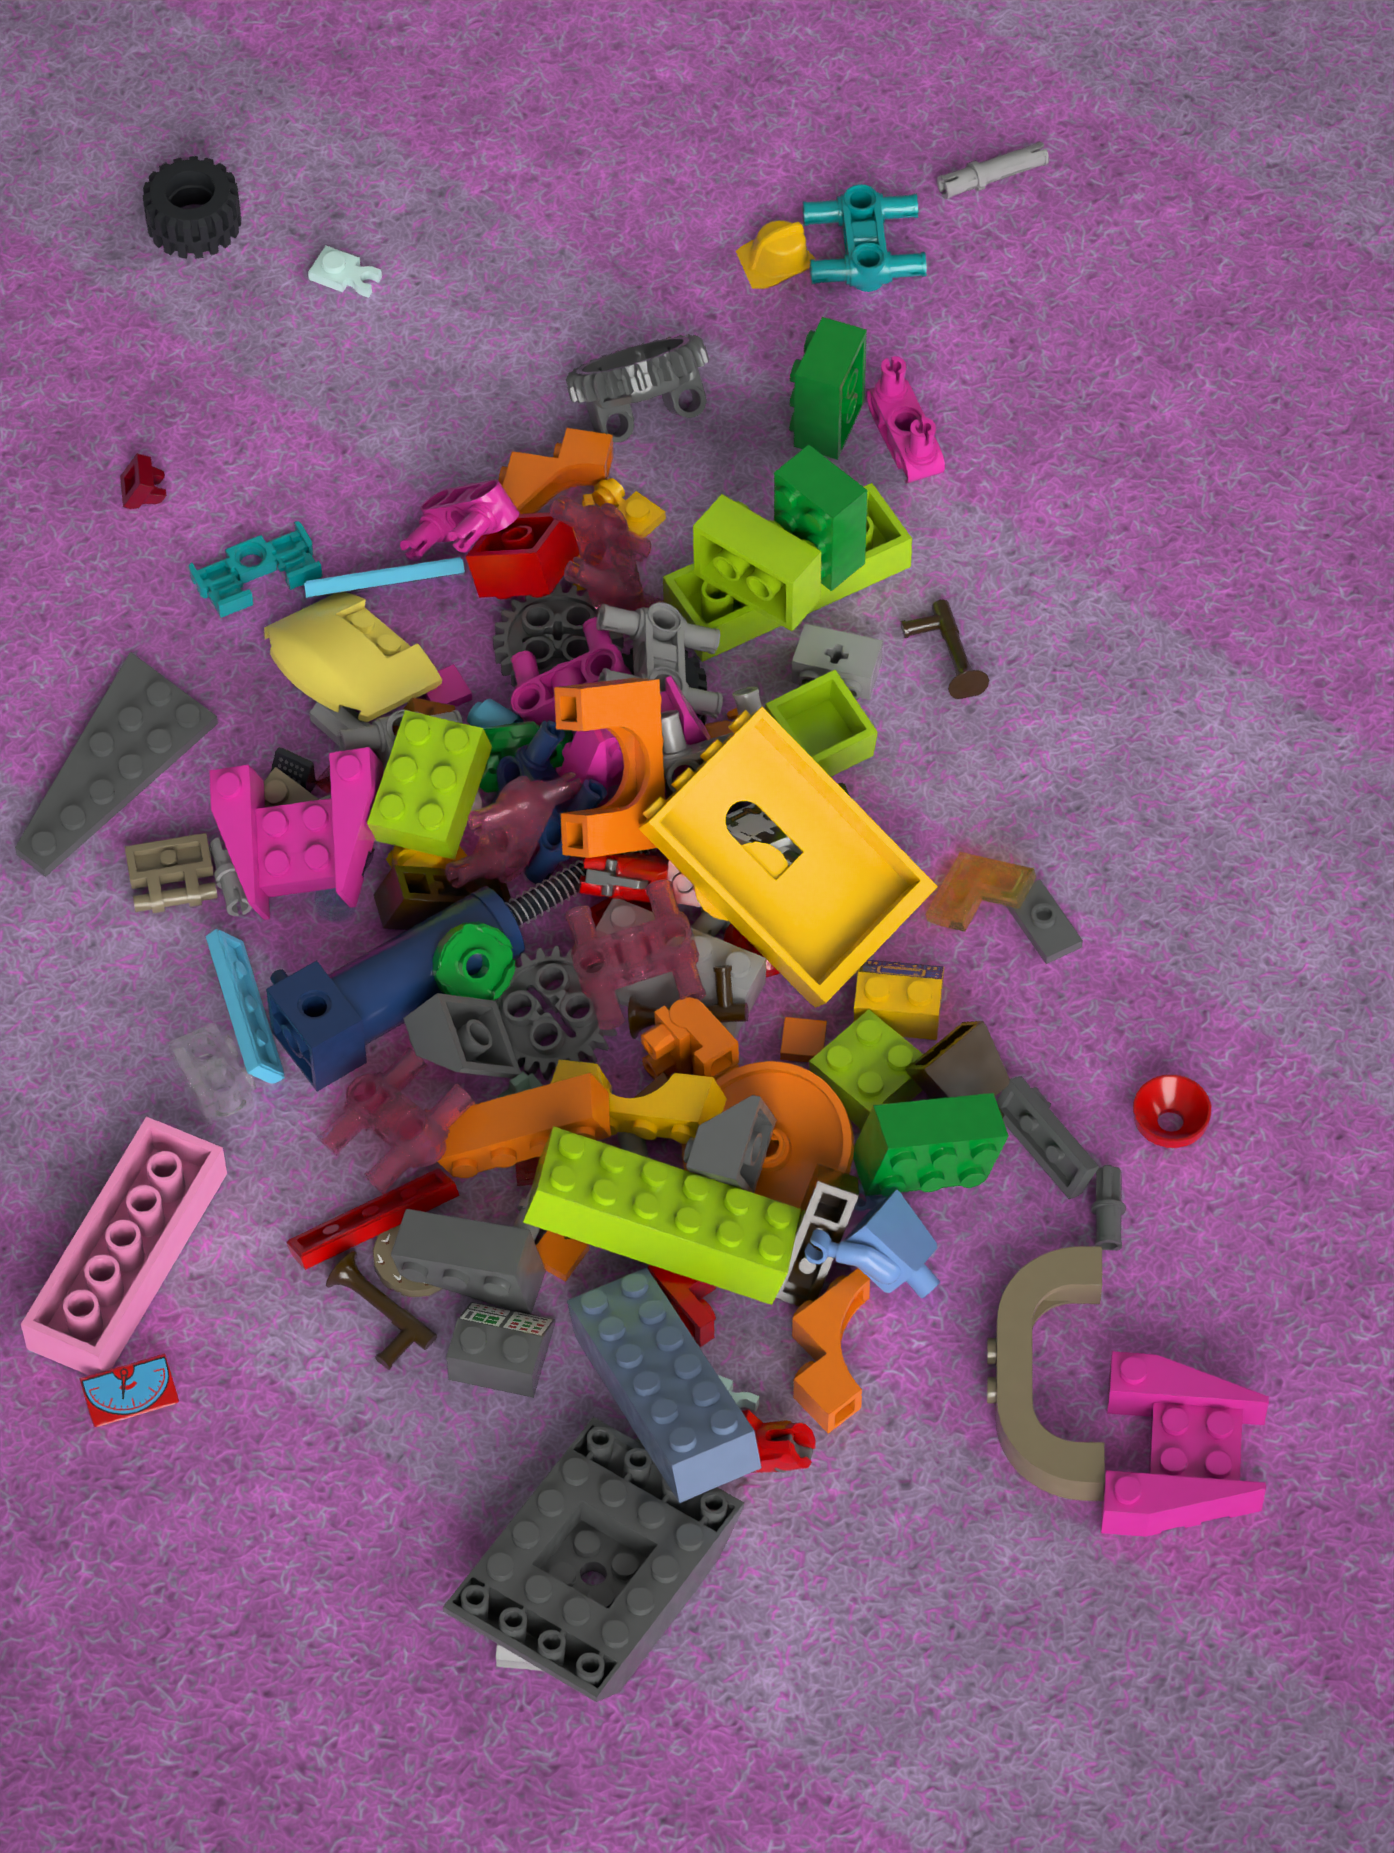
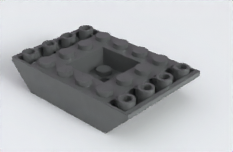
(607, 1515)

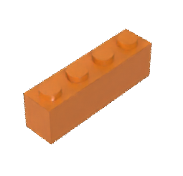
(519, 1125)

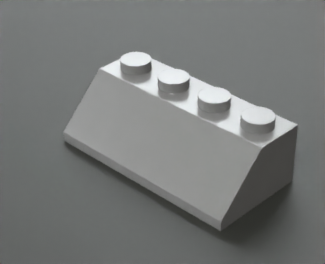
(747, 971)

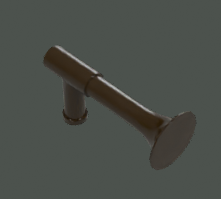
(967, 681)
(725, 1010)
(412, 1330)

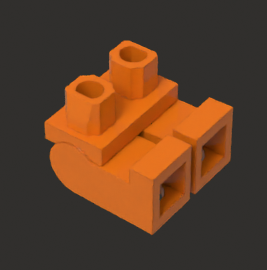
(689, 1042)

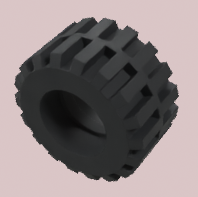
(196, 228)

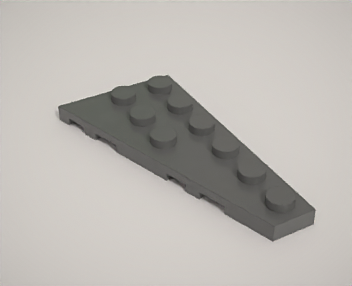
(125, 747)

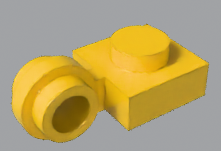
(638, 511)

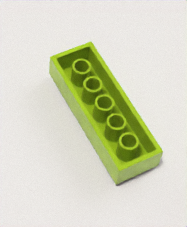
(704, 605)
(662, 1215)

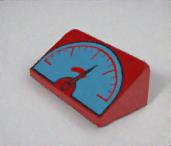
(129, 1390)

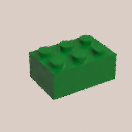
(828, 387)
(826, 508)
(929, 1144)

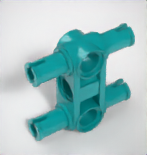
(866, 257)

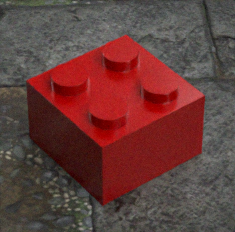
(522, 557)

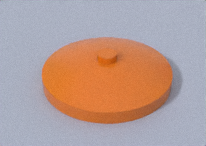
(808, 1127)

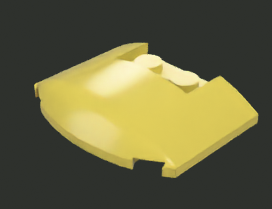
(349, 657)

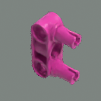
(897, 409)
(462, 516)
(534, 691)

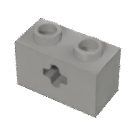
(851, 655)

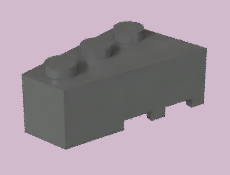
(470, 1258)

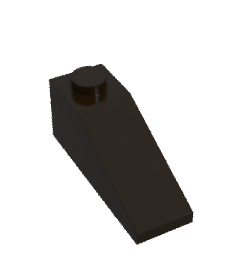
(417, 893)
(824, 1207)

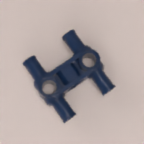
(534, 762)

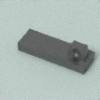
(1046, 1137)

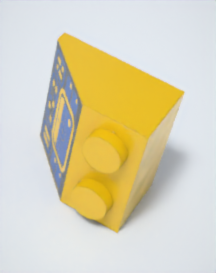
(902, 996)

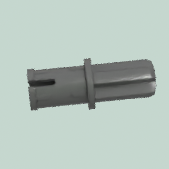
(1108, 1208)

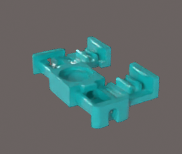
(222, 577)

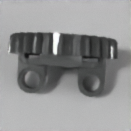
(637, 375)

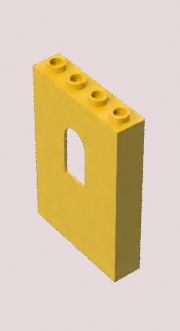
(832, 901)

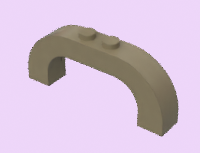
(1043, 1459)

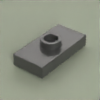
(1046, 924)

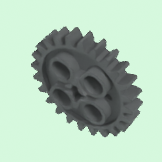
(555, 639)
(528, 1031)

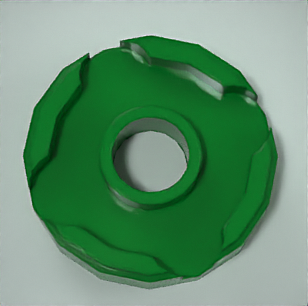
(459, 946)

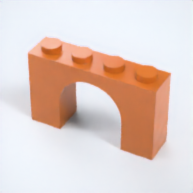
(633, 715)

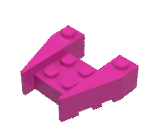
(600, 757)
(300, 843)
(1191, 1447)

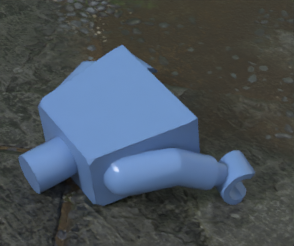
(884, 1245)

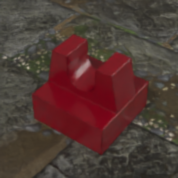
(139, 483)

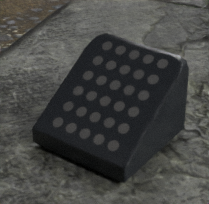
(295, 767)

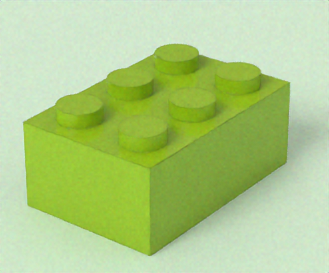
(757, 562)
(429, 784)

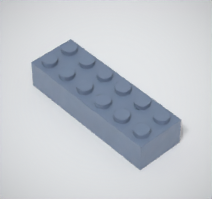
(664, 1385)

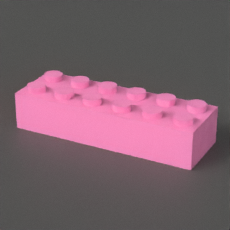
(124, 1248)

